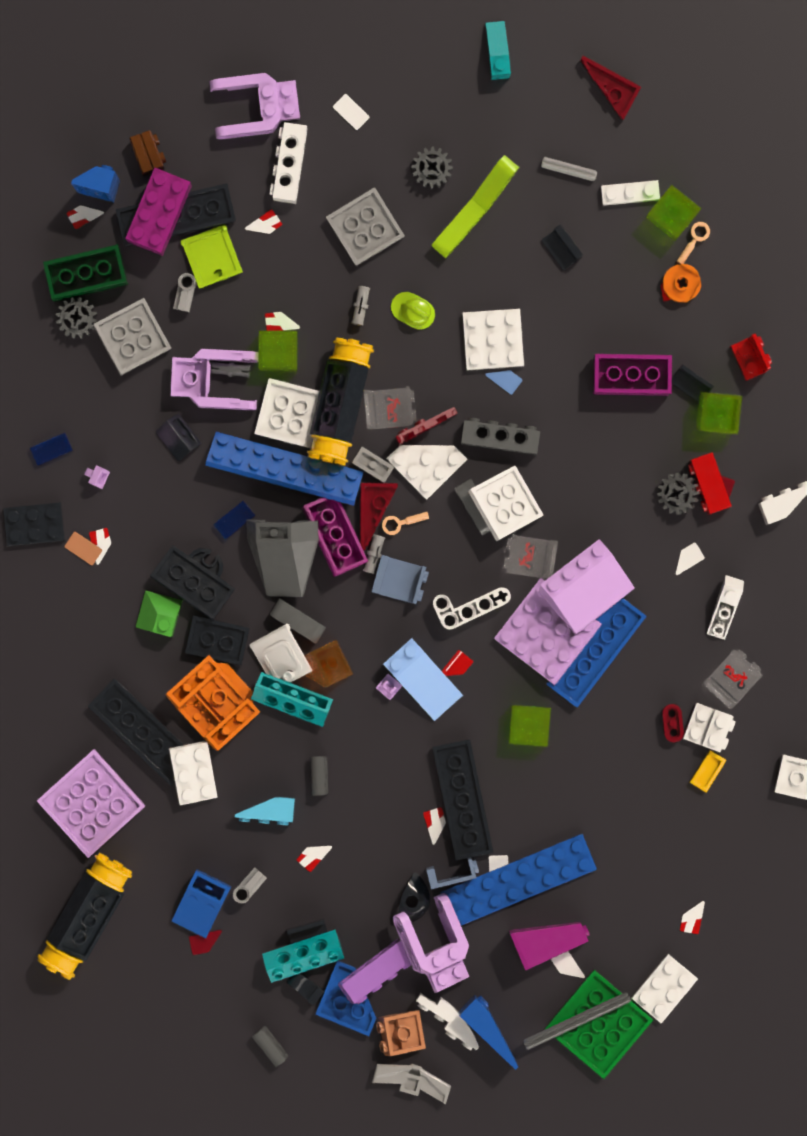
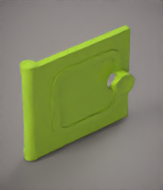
(211, 252)

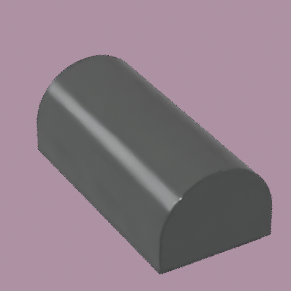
(319, 775)
(270, 1046)

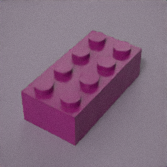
(158, 211)
(632, 374)

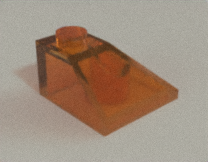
(328, 664)

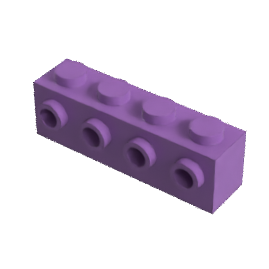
(374, 972)

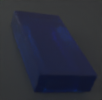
(51, 449)
(234, 520)

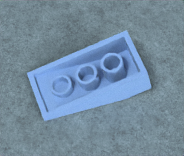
(423, 679)

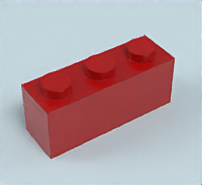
(709, 483)

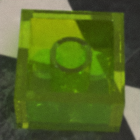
(673, 213)
(278, 351)
(719, 412)
(529, 725)

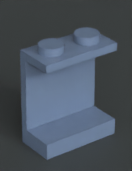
(400, 580)
(435, 884)

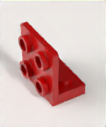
(751, 357)

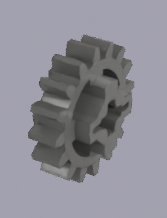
(440, 177)
(75, 328)
(674, 486)

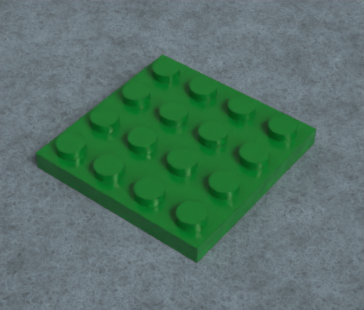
(607, 1037)

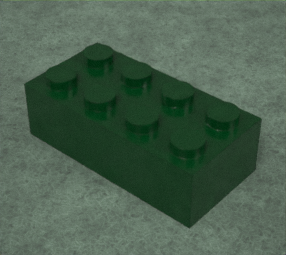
(85, 273)

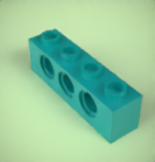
(291, 699)
(303, 956)

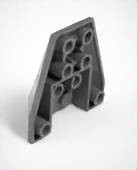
(283, 554)

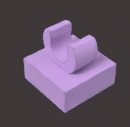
(97, 476)
(389, 686)

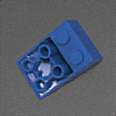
(201, 903)

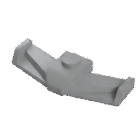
(412, 1080)

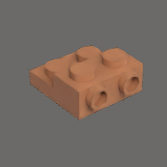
(400, 1033)

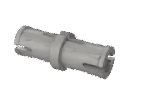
(363, 292)
(374, 554)

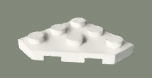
(426, 465)

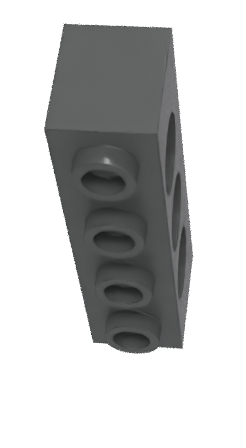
(530, 433)

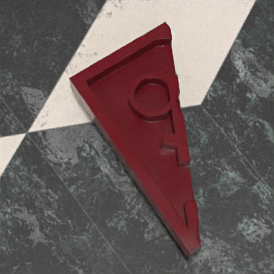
(617, 89)
(422, 426)
(374, 501)

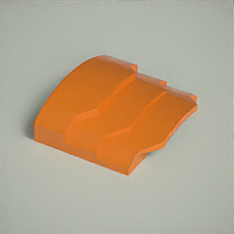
(214, 701)

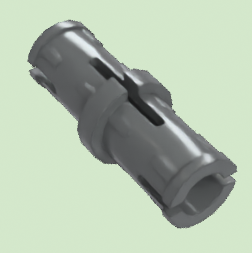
(231, 369)

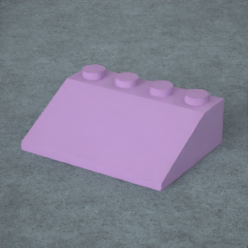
(586, 587)

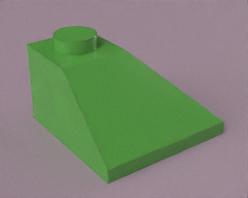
(159, 613)

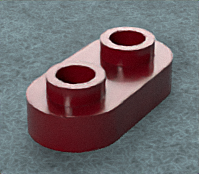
(672, 723)

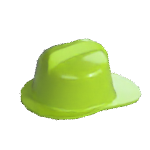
(413, 310)

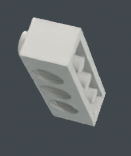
(298, 134)

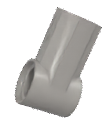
(184, 294)
(250, 884)

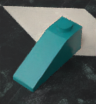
(498, 50)

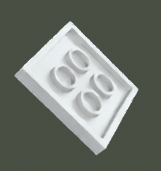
(493, 339)
(287, 413)
(505, 503)

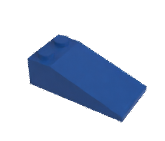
(479, 1017)

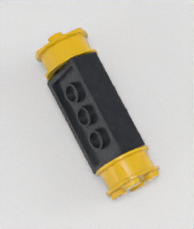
(339, 401)
(85, 916)

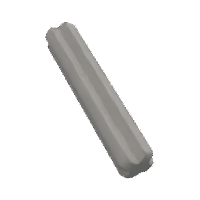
(569, 169)

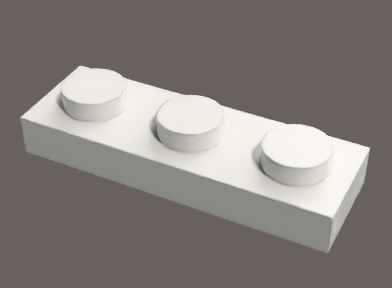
(630, 193)

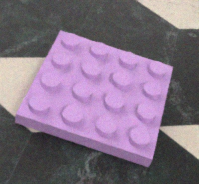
(542, 637)
(91, 803)

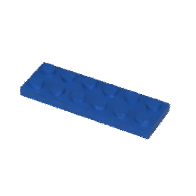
(616, 629)

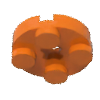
(692, 279)

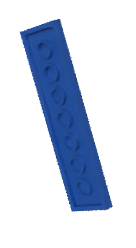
(284, 468)
(521, 879)

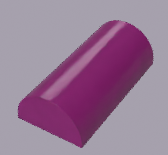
(336, 535)

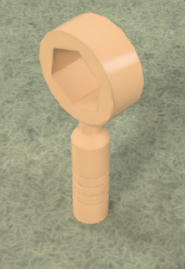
(690, 246)
(408, 520)

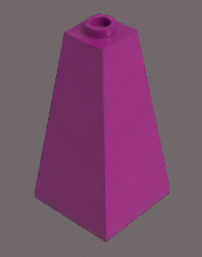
(546, 942)

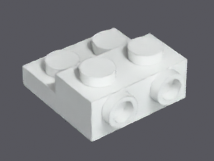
(709, 727)

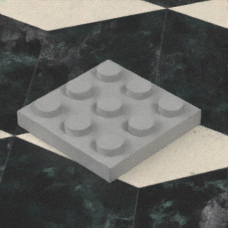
(365, 226)
(132, 336)

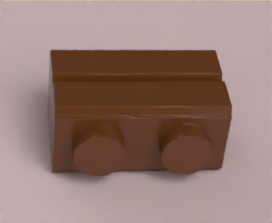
(147, 152)

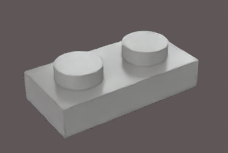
(373, 464)

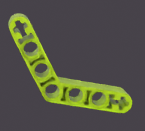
(476, 207)

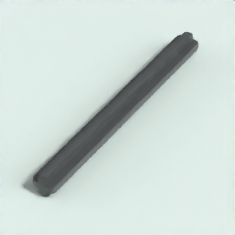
(576, 1021)

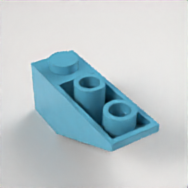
(275, 809)

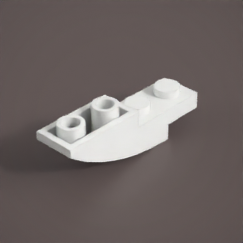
(455, 1025)

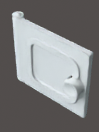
(279, 653)

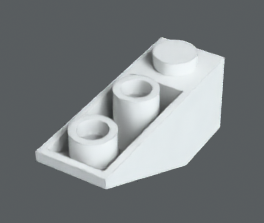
(781, 506)
(725, 607)

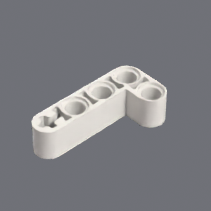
(474, 605)

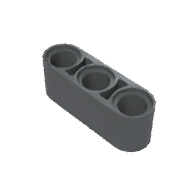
(462, 492)
(297, 621)

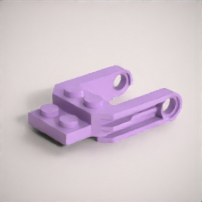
(276, 100)
(192, 378)
(445, 964)

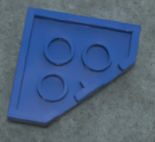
(337, 1007)

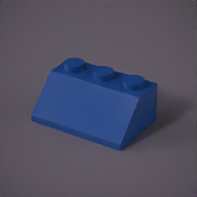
(98, 183)

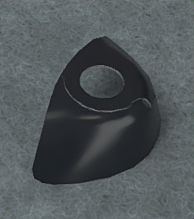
(418, 889)

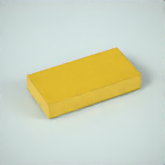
(707, 771)

